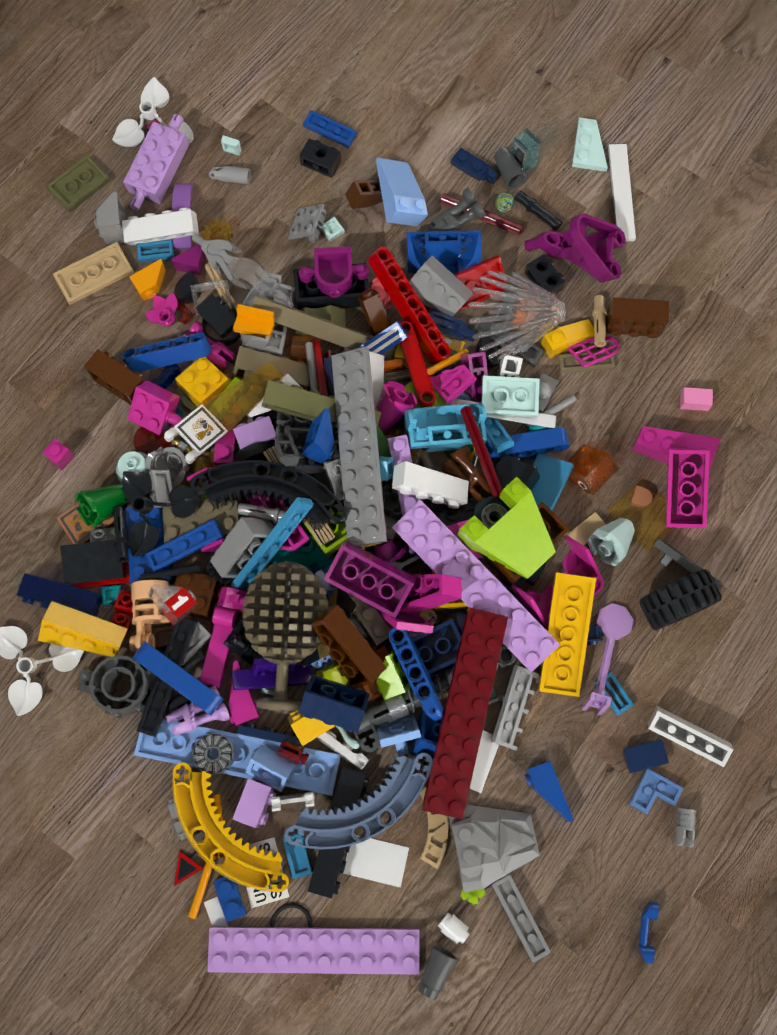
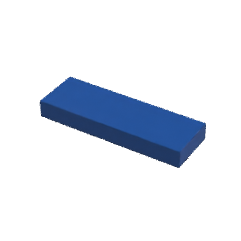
(330, 129)

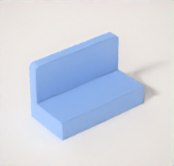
(270, 768)

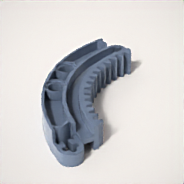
(337, 828)

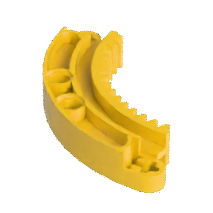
(239, 863)

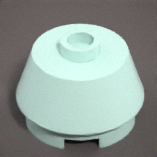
(131, 462)

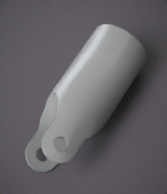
(231, 174)

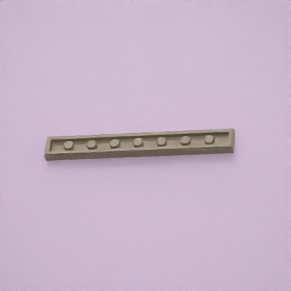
(316, 326)

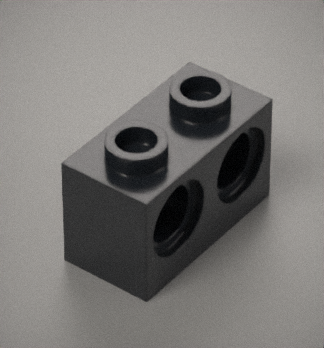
(542, 277)

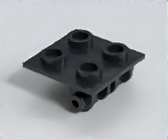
(240, 645)

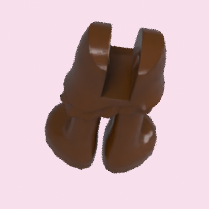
(477, 476)

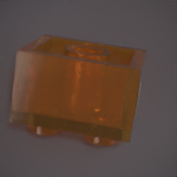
(591, 468)

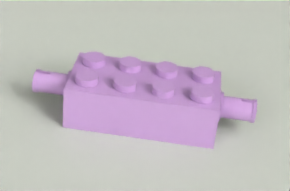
(156, 162)

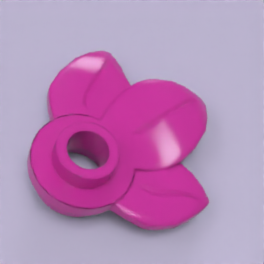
(162, 309)

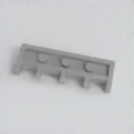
(513, 707)

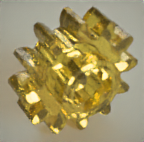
(217, 231)

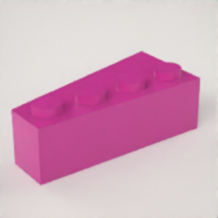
(655, 443)
(431, 591)

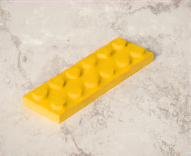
(569, 627)

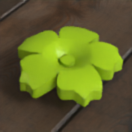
(473, 895)

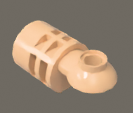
(145, 613)

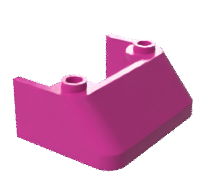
(576, 562)

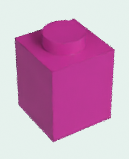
(58, 454)

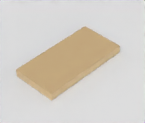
(93, 273)

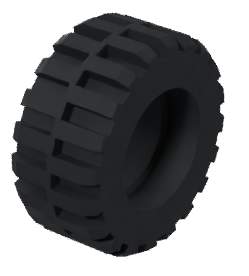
(680, 599)

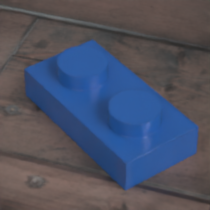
(230, 898)

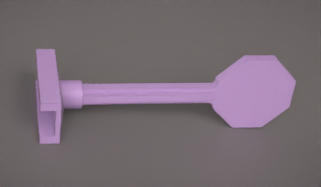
(615, 624)

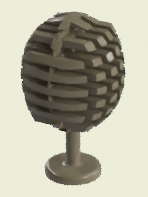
(280, 620)

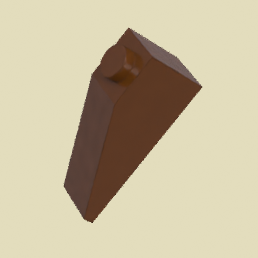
(364, 193)

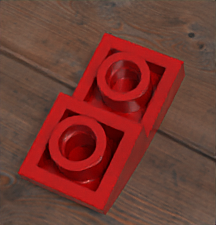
(123, 610)

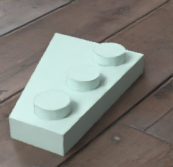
(588, 146)

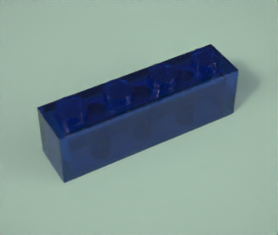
(44, 591)

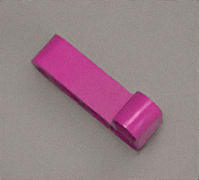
(218, 654)

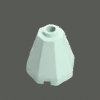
(612, 541)

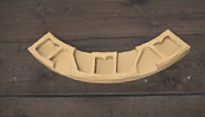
(437, 832)

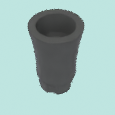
(510, 169)
(437, 972)

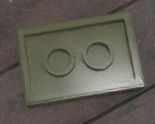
(78, 183)

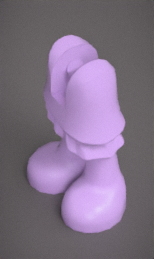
(188, 713)

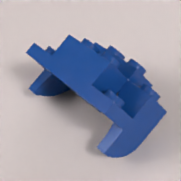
(445, 248)

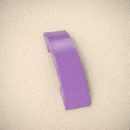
(182, 199)

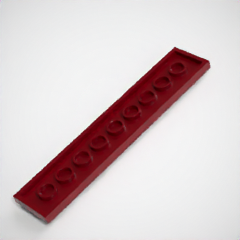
(464, 713)

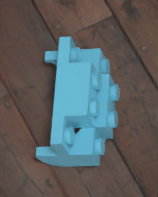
(441, 427)

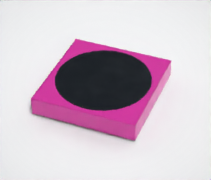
(409, 622)

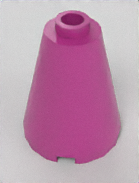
(393, 404)

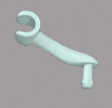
(353, 743)

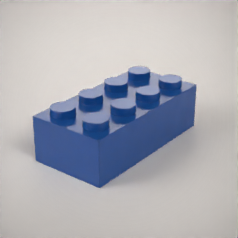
(140, 564)

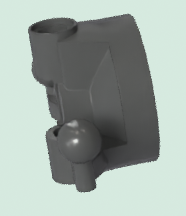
(104, 682)

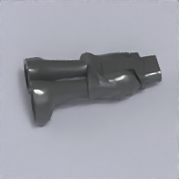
(447, 222)

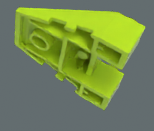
(517, 538)

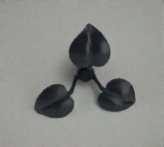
(136, 487)

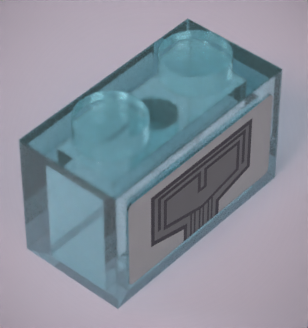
(526, 149)

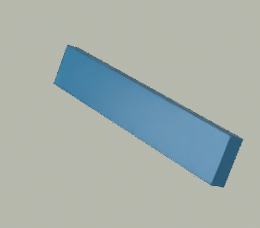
(273, 542)

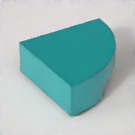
(110, 594)

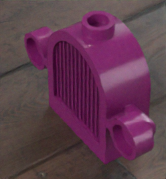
(333, 270)

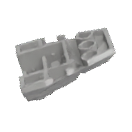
(491, 844)

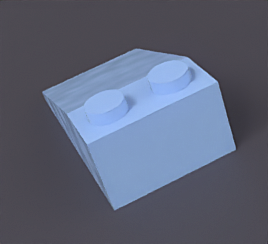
(400, 193)

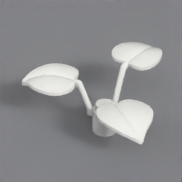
(153, 96)
(26, 694)

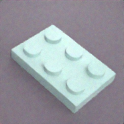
(510, 396)

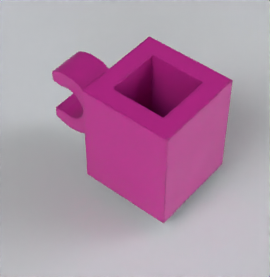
(231, 598)

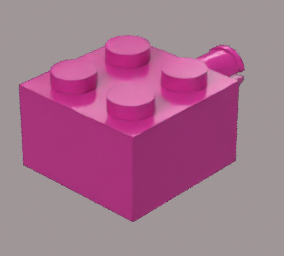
(154, 408)

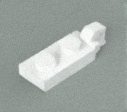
(343, 749)

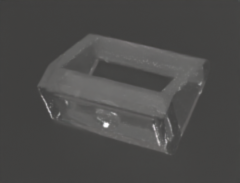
(209, 286)

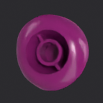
(388, 551)

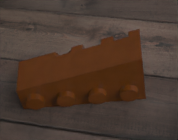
(348, 648)

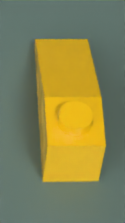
(566, 336)

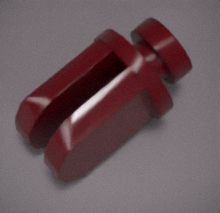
(292, 753)

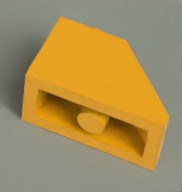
(149, 280)

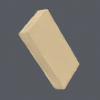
(586, 529)

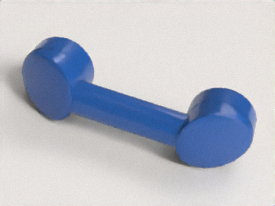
(650, 912)

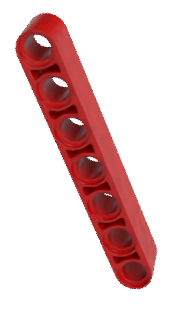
(409, 304)

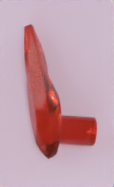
(186, 313)

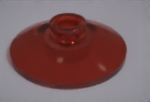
(143, 445)

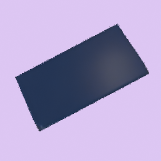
(645, 756)

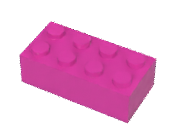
(687, 487)

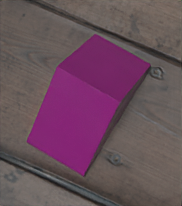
(190, 260)

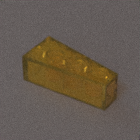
(242, 396)

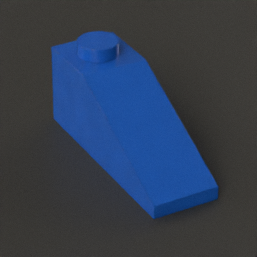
(546, 785)

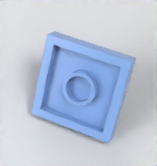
(399, 733)

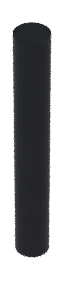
(171, 572)

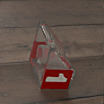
(173, 601)

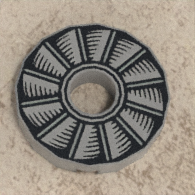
(201, 750)

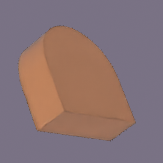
(641, 497)

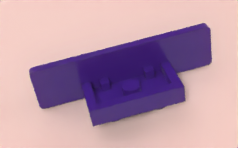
(264, 675)

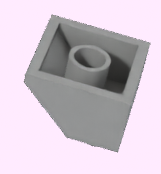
(110, 219)

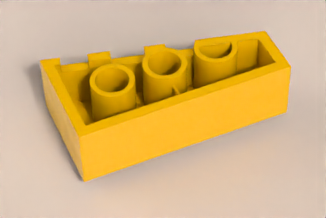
(80, 631)

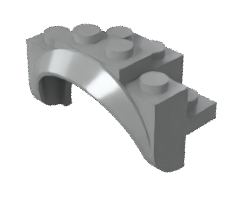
(277, 339)

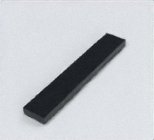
(161, 691)

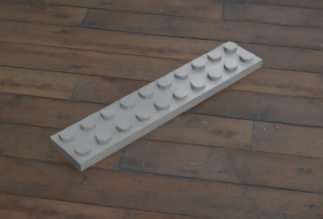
(358, 447)

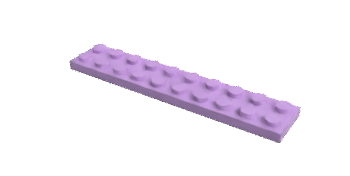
(480, 588)
(313, 950)

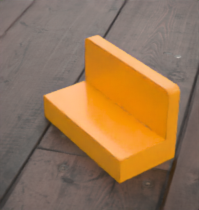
(254, 321)

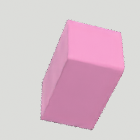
(696, 399)

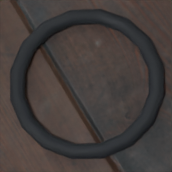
(292, 905)

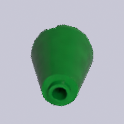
(98, 503)

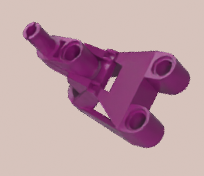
(594, 248)

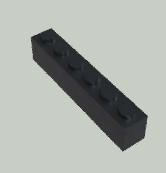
(330, 861)

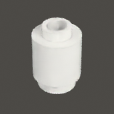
(454, 929)

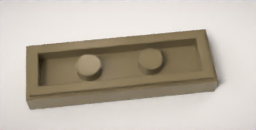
(569, 364)

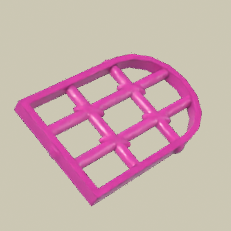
(587, 349)

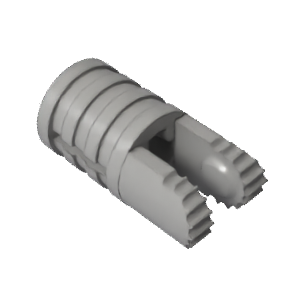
(685, 827)

